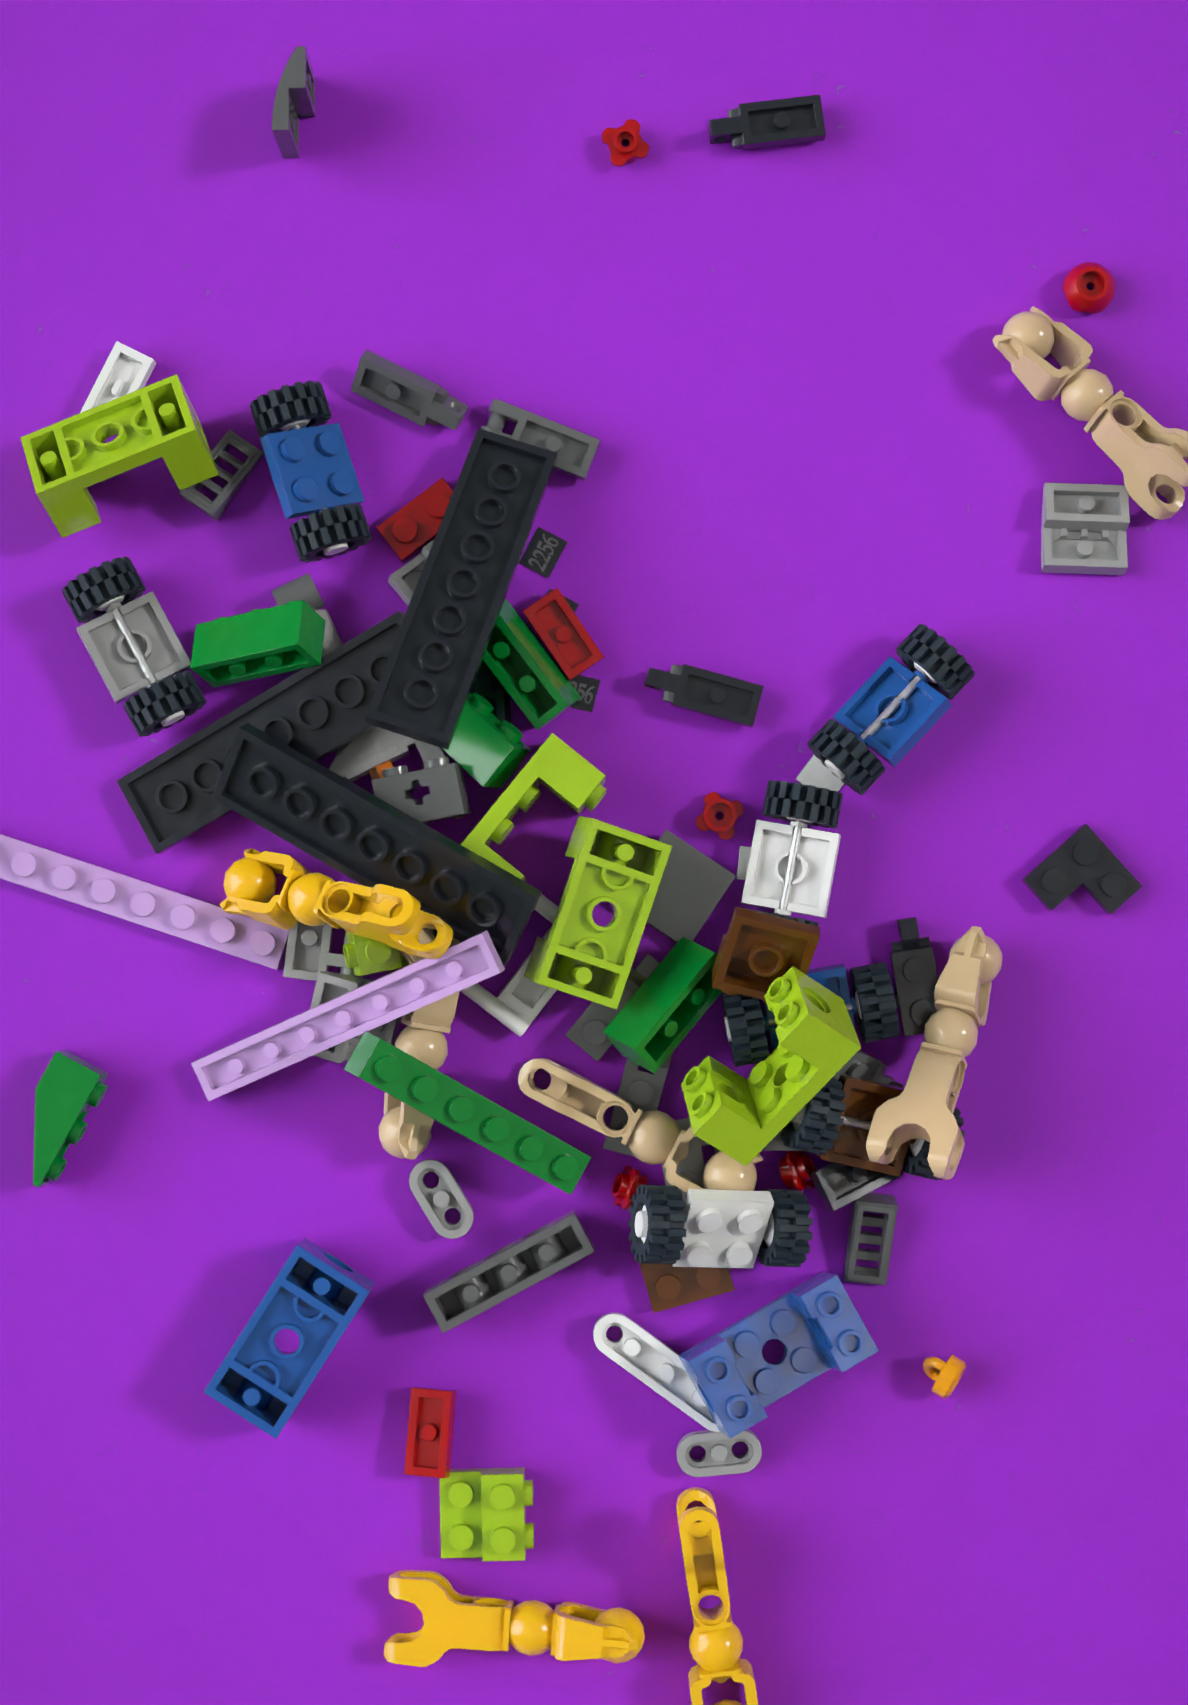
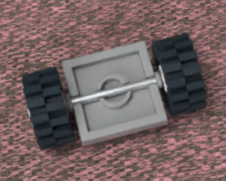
(133, 646)

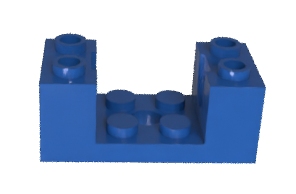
(316, 1300)
(817, 1334)

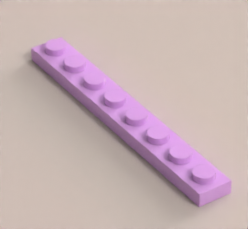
(141, 902)
(348, 1016)

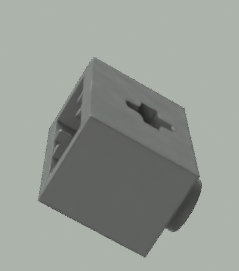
(446, 785)

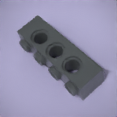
(509, 1271)

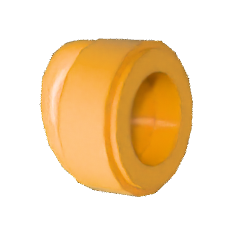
(948, 1377)

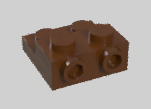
(760, 951)
(682, 1285)

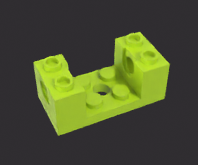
(148, 425)
(558, 770)
(610, 868)
(813, 1046)

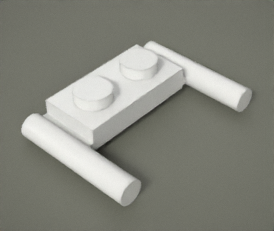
(521, 997)

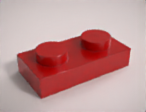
(417, 521)
(563, 634)
(430, 1432)

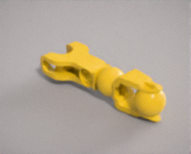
(316, 899)
(495, 1624)
(715, 1638)

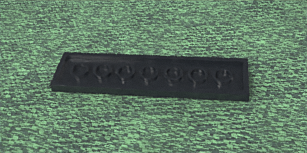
(461, 589)
(307, 711)
(372, 839)

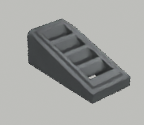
(225, 495)
(873, 1203)

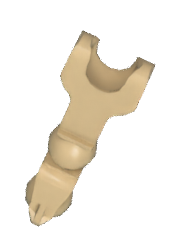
(1140, 446)
(940, 1065)
(404, 1129)
(649, 1134)

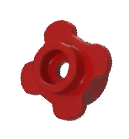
(625, 154)
(715, 804)
(796, 1170)
(625, 1186)

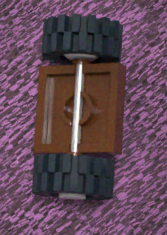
(839, 1122)

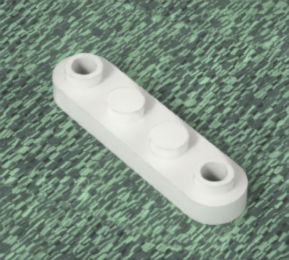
(652, 1364)

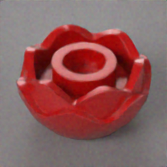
(1087, 300)

